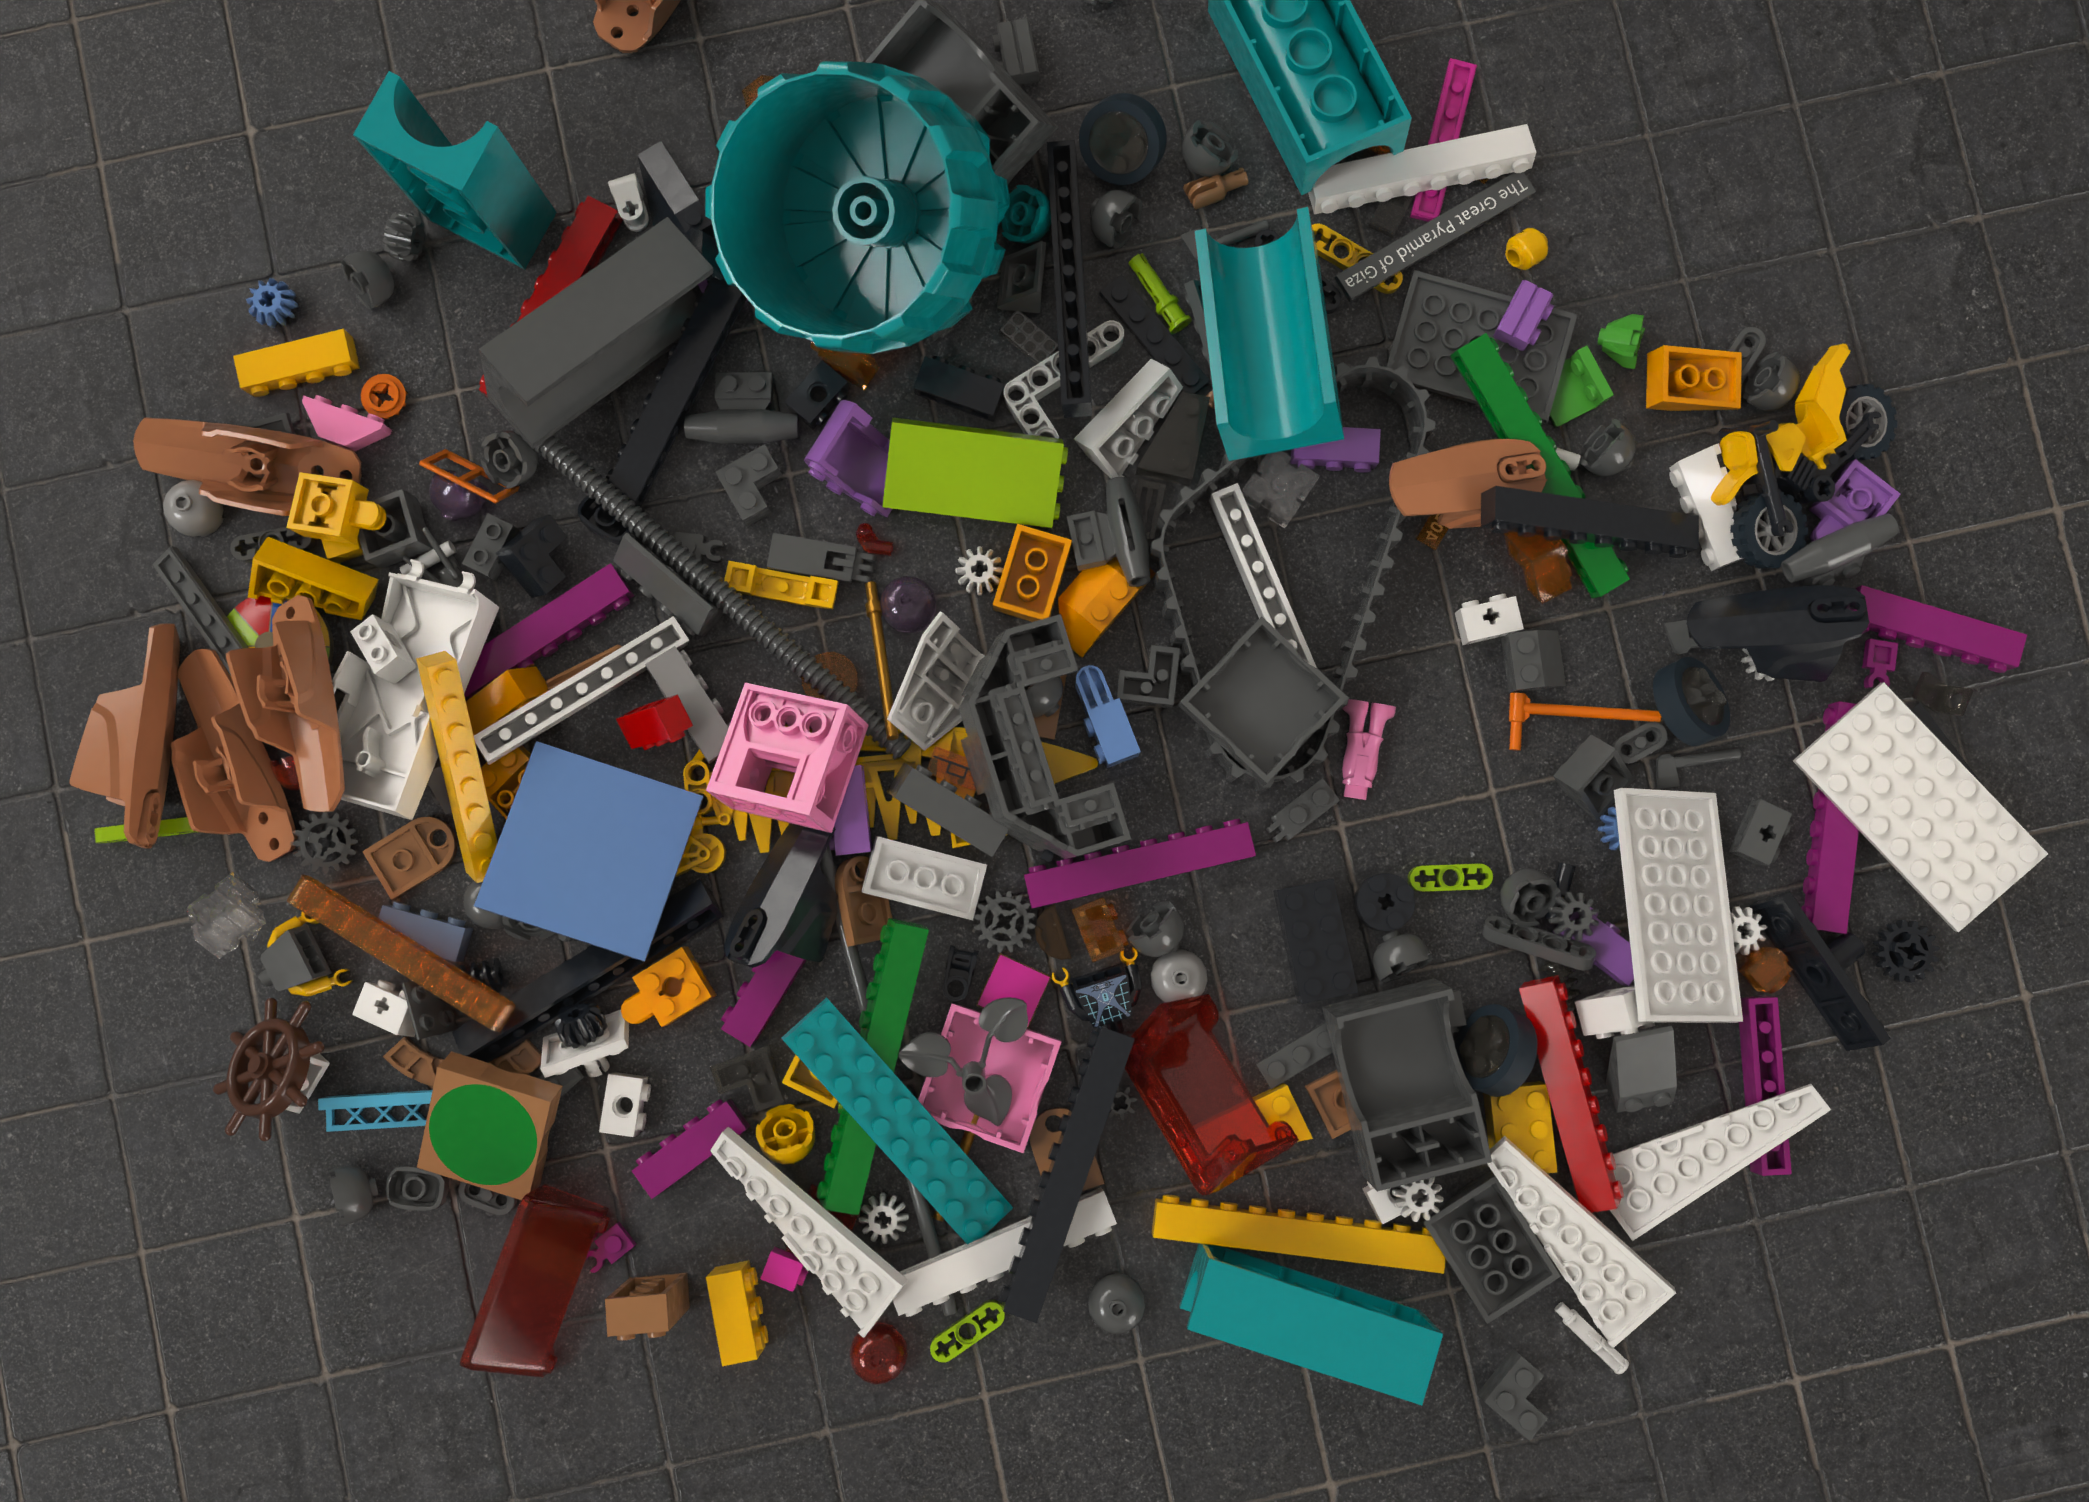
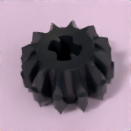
(581, 1024)

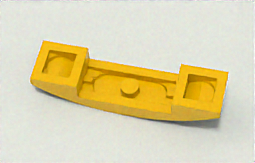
(781, 586)

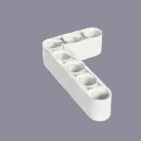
(1048, 369)

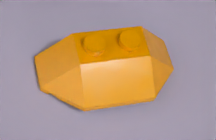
(1095, 603)

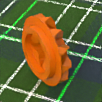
(380, 384)

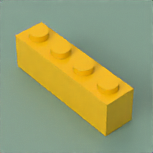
(296, 362)

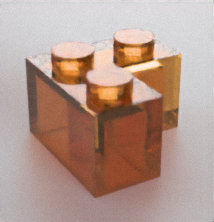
(1542, 564)

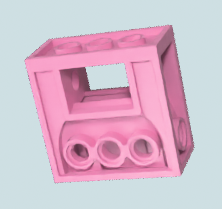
(762, 742)

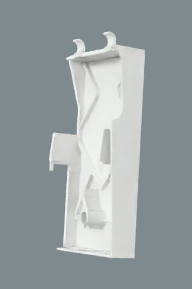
(387, 725)

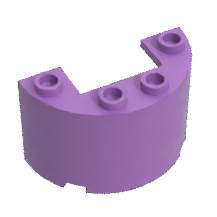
(852, 457)

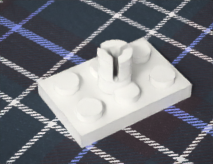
(558, 1058)

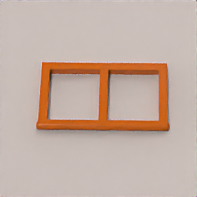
(463, 480)

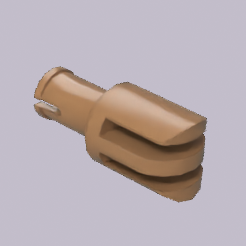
(1213, 189)

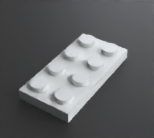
(924, 878)

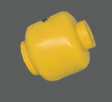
(1526, 248)

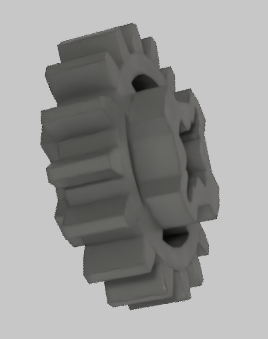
(329, 830)
(996, 910)

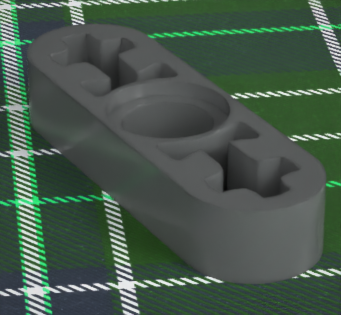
(258, 538)

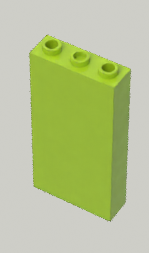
(974, 473)

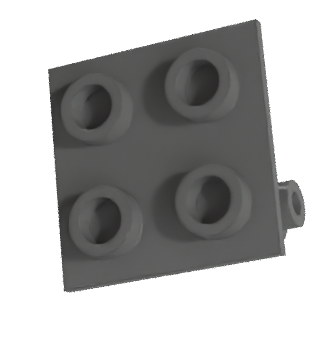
(428, 1012)

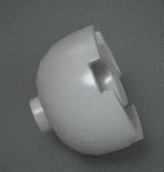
(190, 511)
(1165, 978)

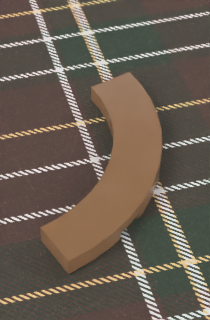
(422, 1066)

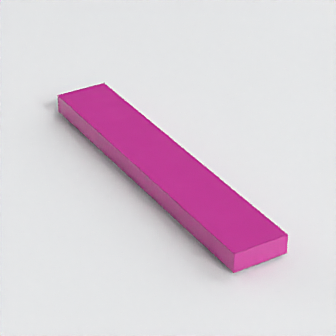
(1446, 127)

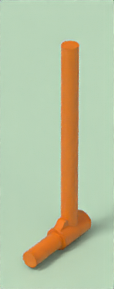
(1521, 708)

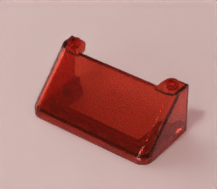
(1200, 1096)
(533, 1283)

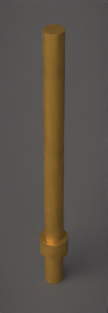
(874, 612)

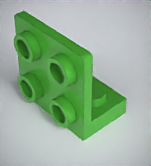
(1579, 388)

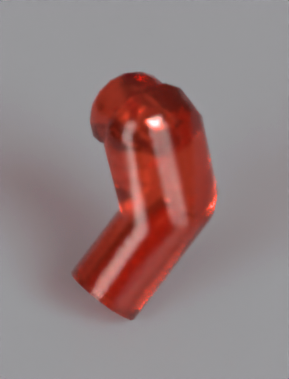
(870, 542)

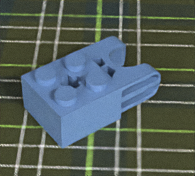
(1105, 719)

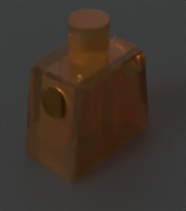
(853, 367)

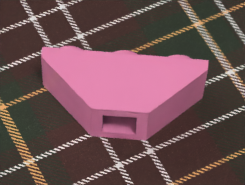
(343, 424)

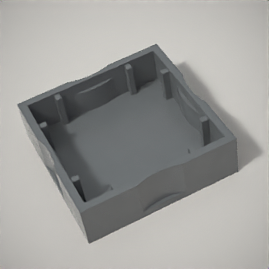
(1262, 701)

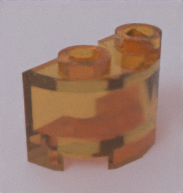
(1099, 930)

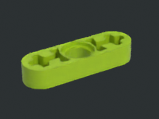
(1470, 869)
(945, 1337)

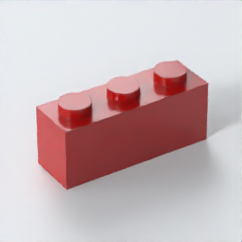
(655, 723)

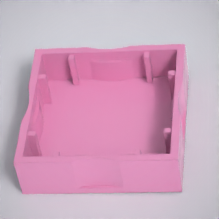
(1021, 1062)

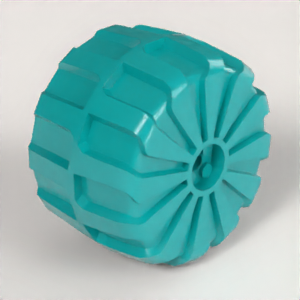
(856, 207)

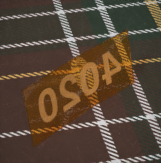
(1432, 532)

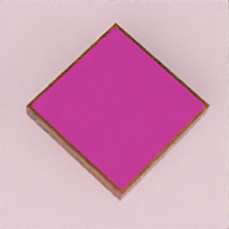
(1017, 981)

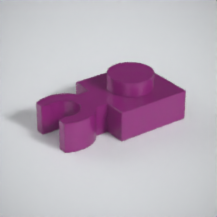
(1879, 658)
(611, 1245)

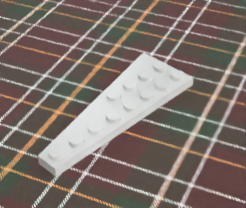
(1686, 1164)
(823, 1245)
(1597, 1264)

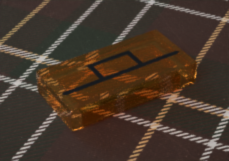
(951, 768)

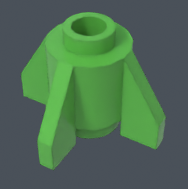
(1623, 339)

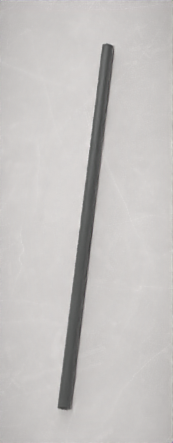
(860, 987)

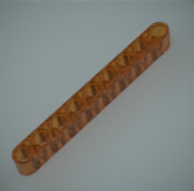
(401, 953)

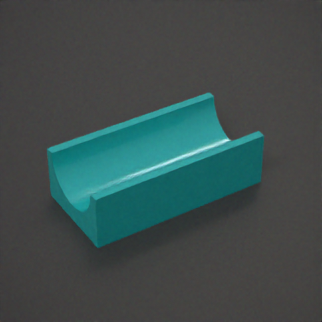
(1313, 80)
(465, 187)
(1269, 343)
(1311, 1322)

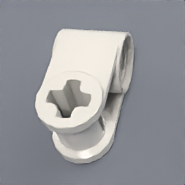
(629, 200)

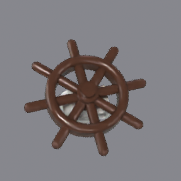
(282, 1073)

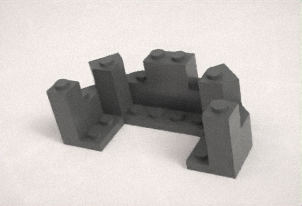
(1008, 753)

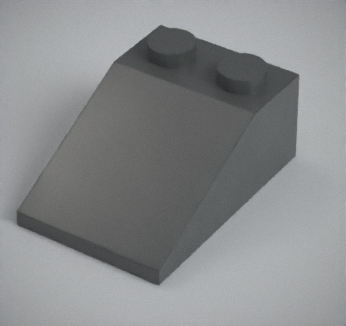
(1642, 1070)

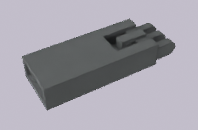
(808, 559)

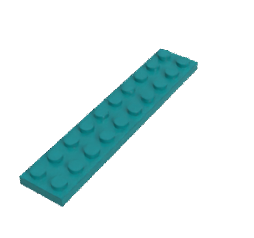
(897, 1121)

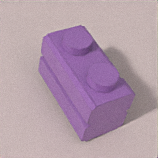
(1523, 316)

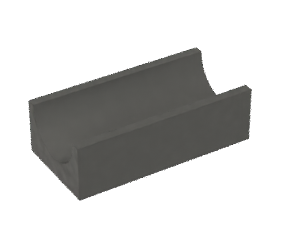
(594, 333)

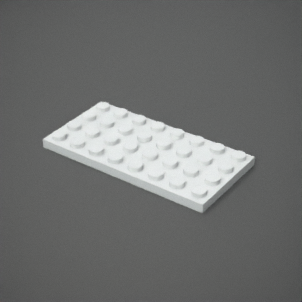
(1920, 807)
(1677, 906)

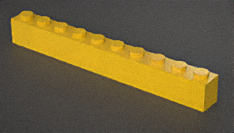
(1296, 1235)

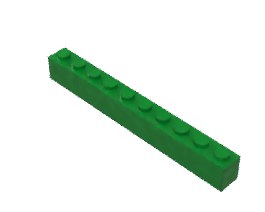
(1512, 418)
(883, 1030)

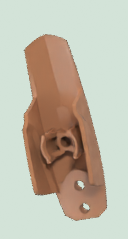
(239, 463)
(292, 701)
(130, 739)
(224, 768)

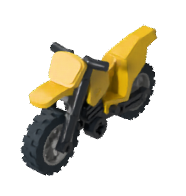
(1798, 457)

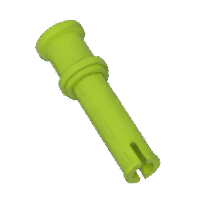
(1166, 304)

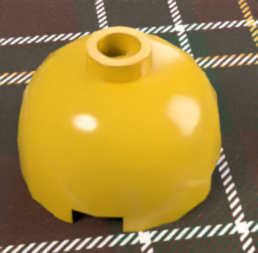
(786, 1134)

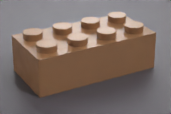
(647, 1305)

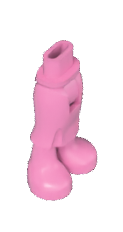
(1362, 748)

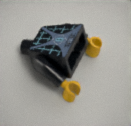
(1104, 995)

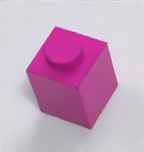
(784, 1270)

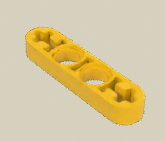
(1355, 251)

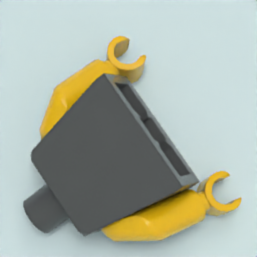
(296, 961)

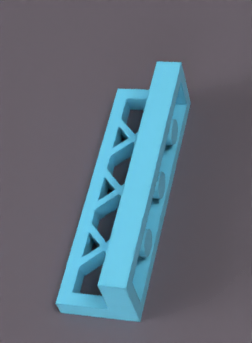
(375, 1100)

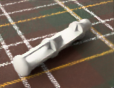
(1592, 1338)

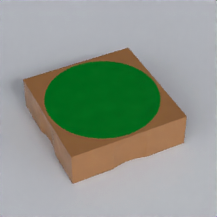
(488, 1126)

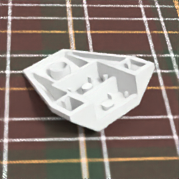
(934, 683)

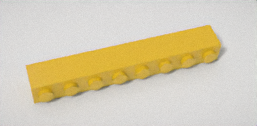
(459, 761)

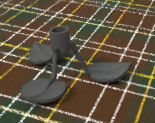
(983, 1096)

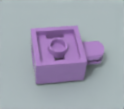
(1856, 497)

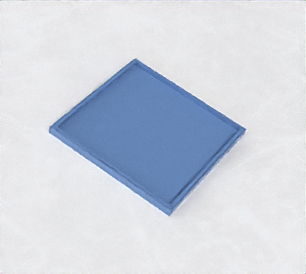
(589, 851)

